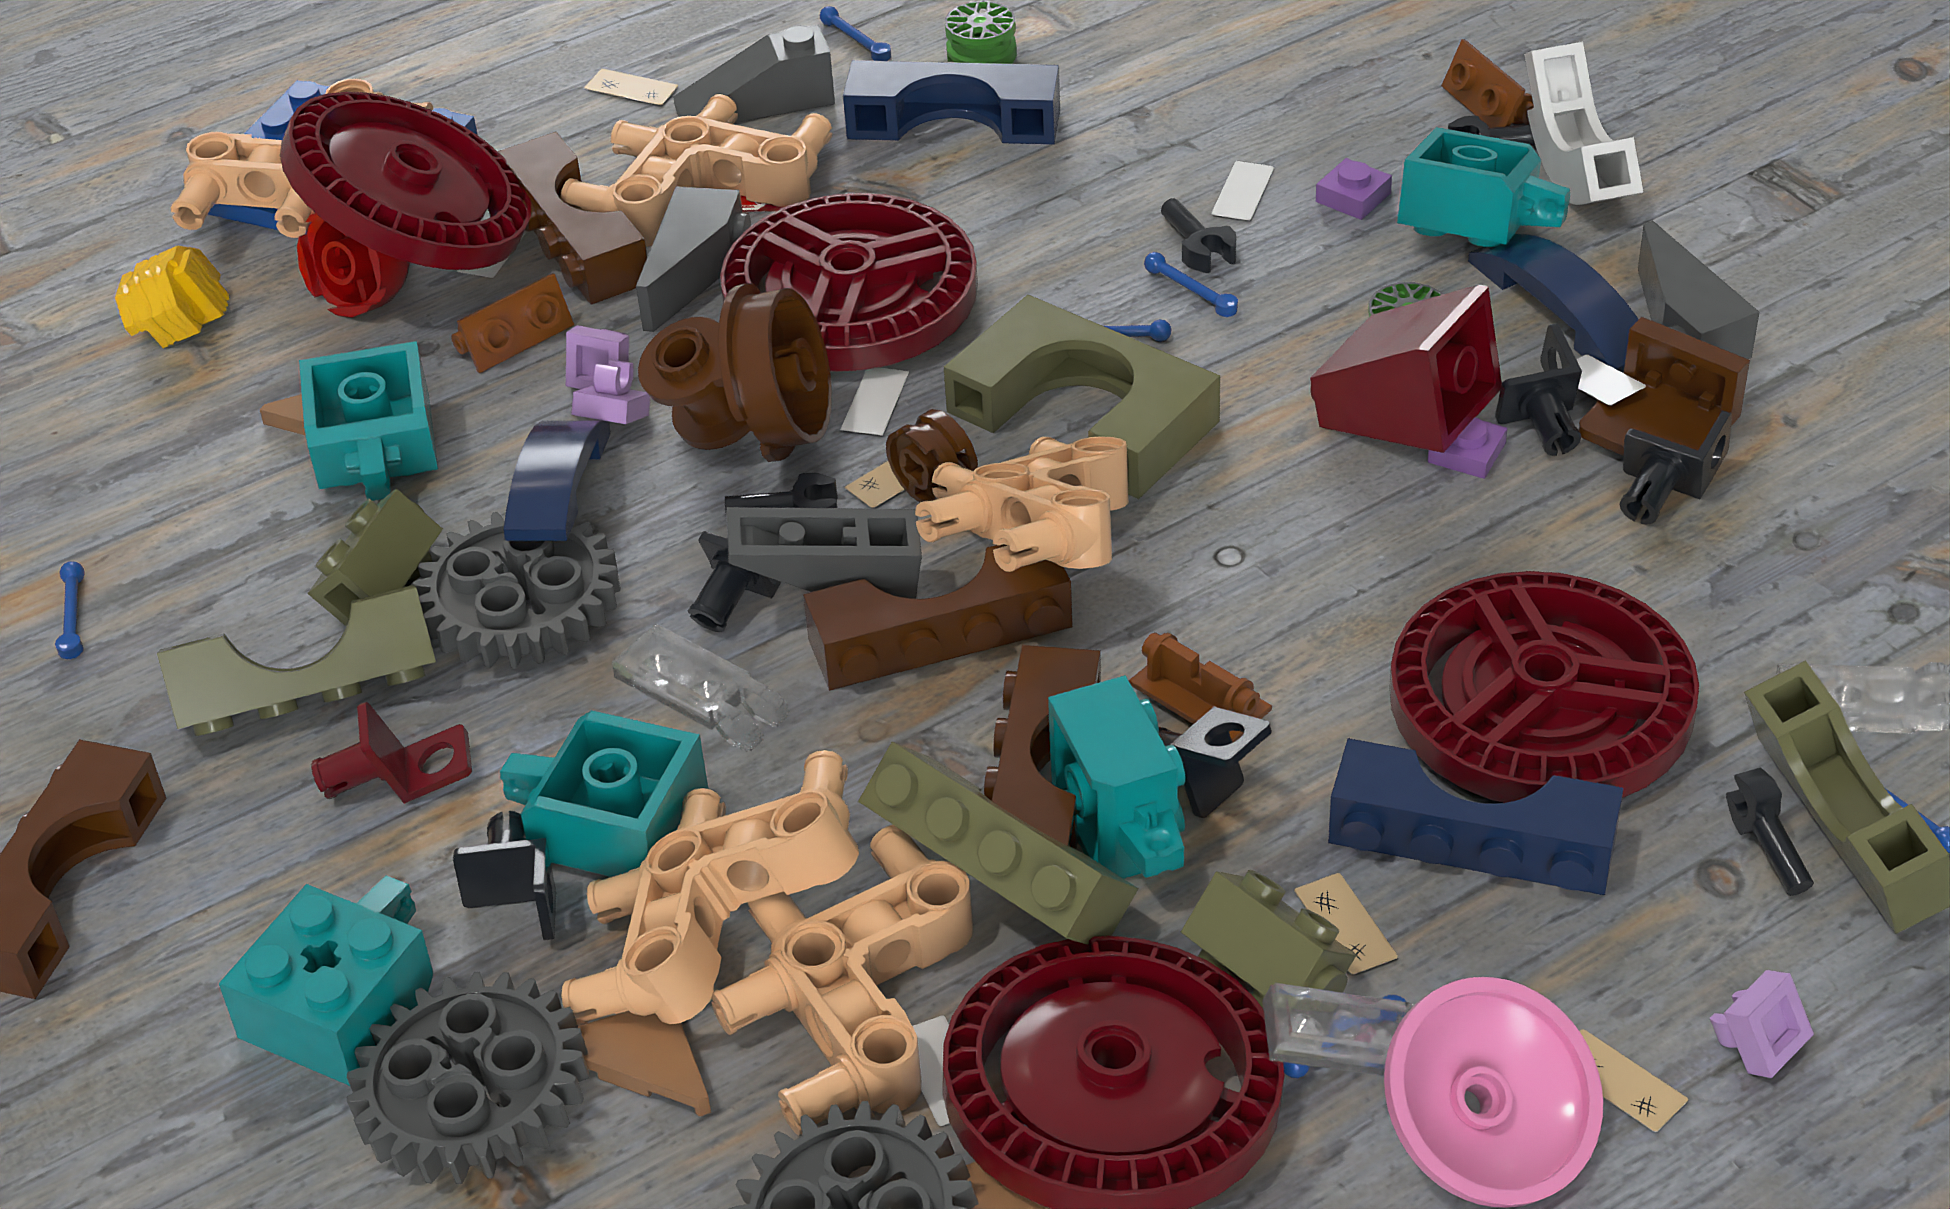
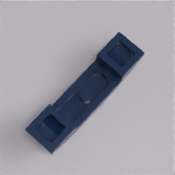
(1566, 288)
(546, 478)

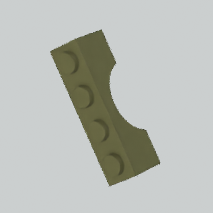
(215, 680)
(1877, 838)
(996, 847)

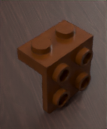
(1683, 393)

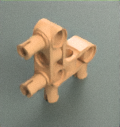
(703, 154)
(246, 173)
(1038, 505)
(701, 877)
(830, 971)

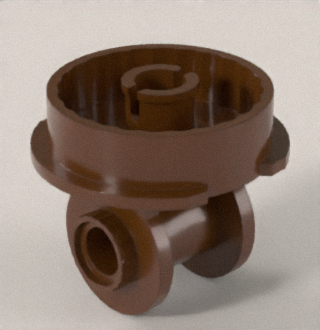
(746, 373)

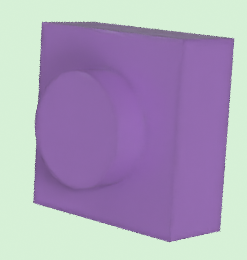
(1353, 188)
(1473, 449)

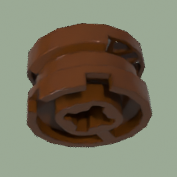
(921, 448)

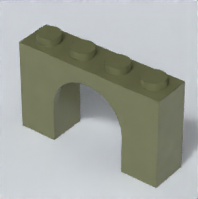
(1043, 347)

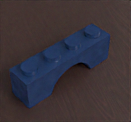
(894, 96)
(1549, 838)

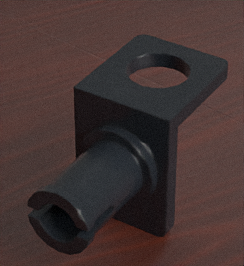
(1545, 395)
(1670, 466)
(725, 585)
(1212, 758)
(508, 871)

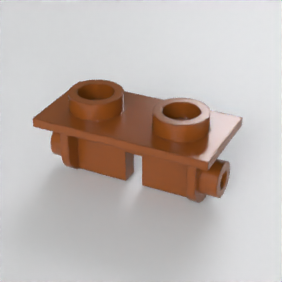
(1486, 88)
(513, 323)
(1191, 688)

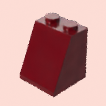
(1413, 372)

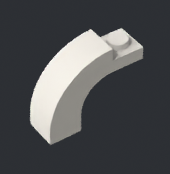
(1569, 132)

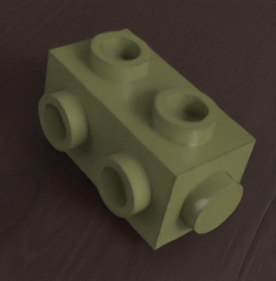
(378, 554)
(1263, 939)

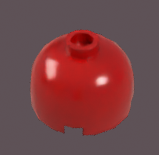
(346, 270)

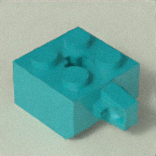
(1477, 188)
(367, 417)
(1122, 777)
(606, 791)
(328, 976)

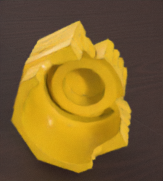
(171, 295)

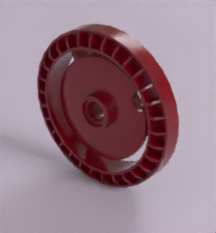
(404, 180)
(862, 273)
(1543, 685)
(1111, 1076)

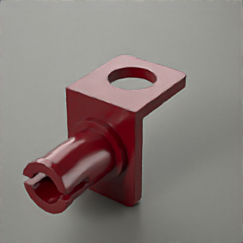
(385, 757)

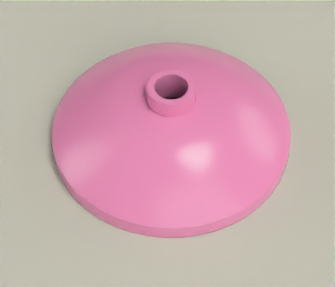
(1532, 1087)

